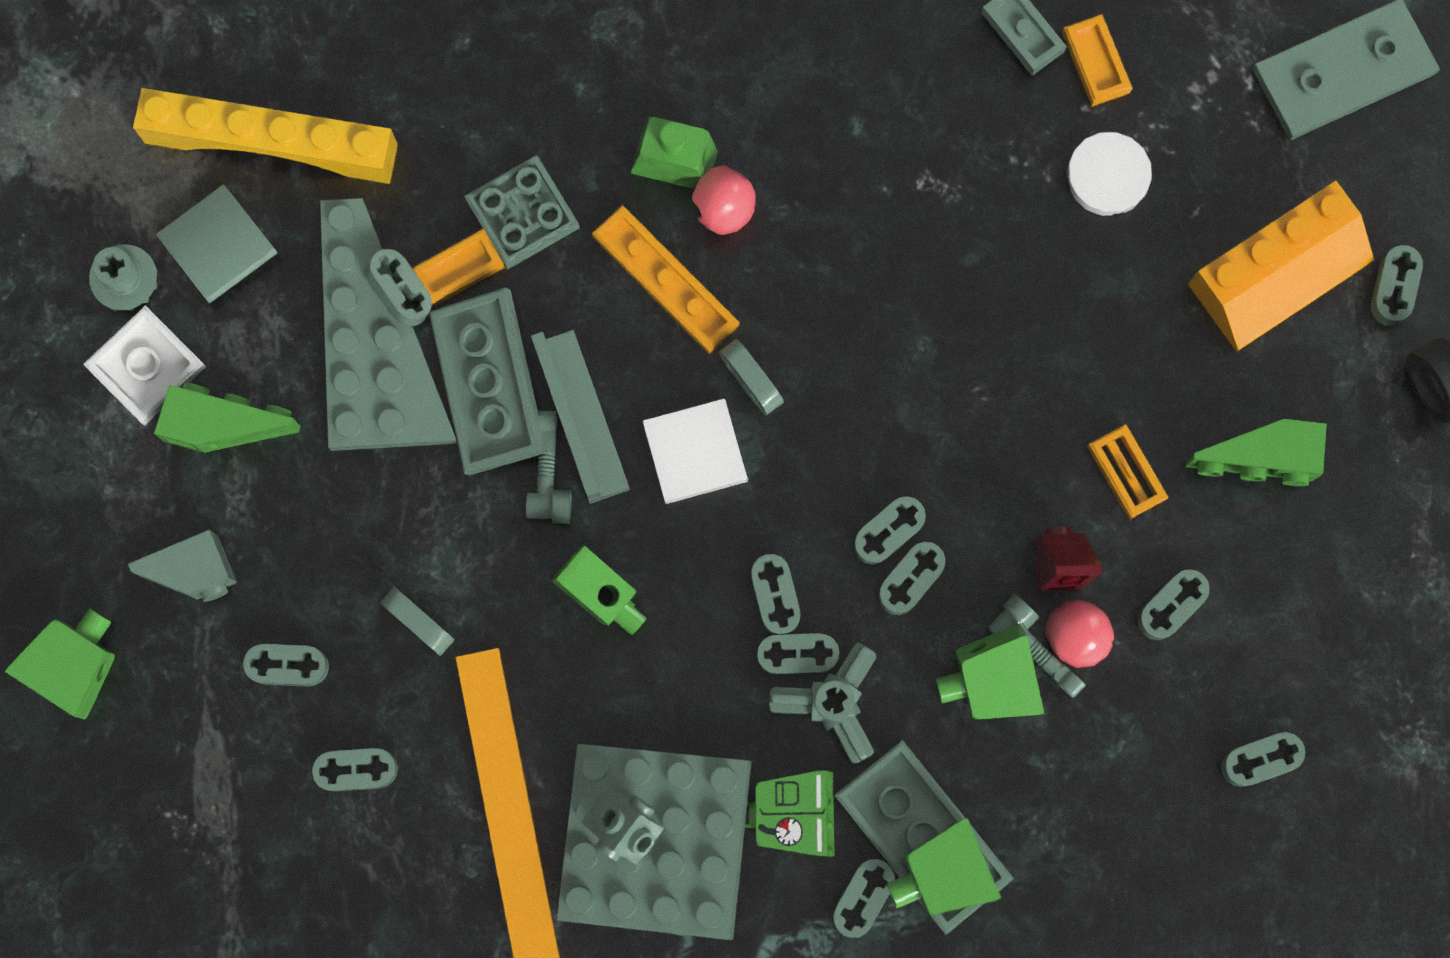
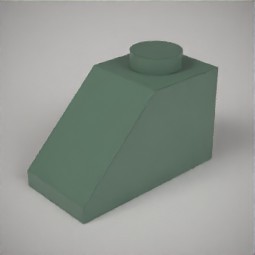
(190, 567)

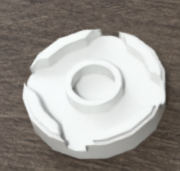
(1109, 173)

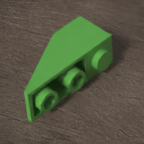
(212, 423)
(1279, 450)

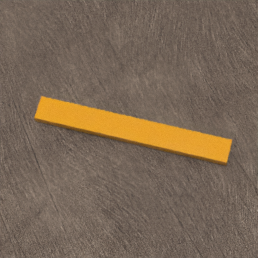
(507, 805)

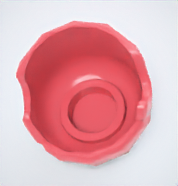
(724, 200)
(1079, 633)

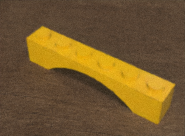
(206, 123)

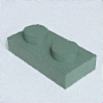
(1024, 32)

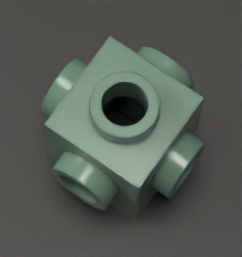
(622, 826)

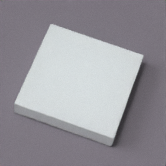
(142, 364)
(695, 451)

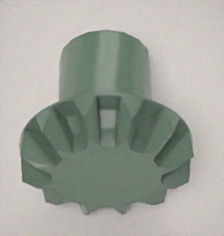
(123, 277)

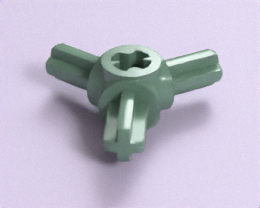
(811, 701)

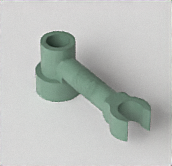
(549, 502)
(1018, 612)

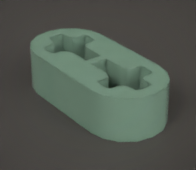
(1405, 288)
(391, 293)
(751, 377)
(882, 523)
(904, 571)
(785, 592)
(1165, 597)
(417, 621)
(798, 643)
(286, 655)
(1266, 769)
(356, 780)
(854, 892)

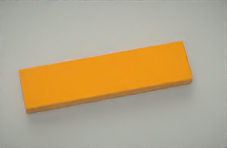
(665, 279)

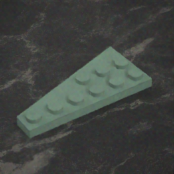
(374, 365)

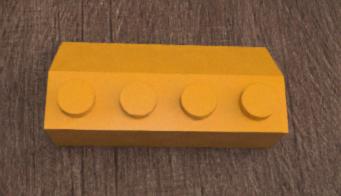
(1284, 266)

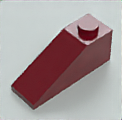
(1064, 560)

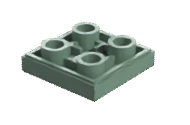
(522, 212)

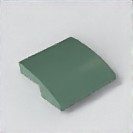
(216, 243)

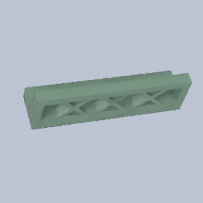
(581, 415)

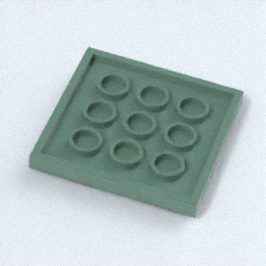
(695, 863)

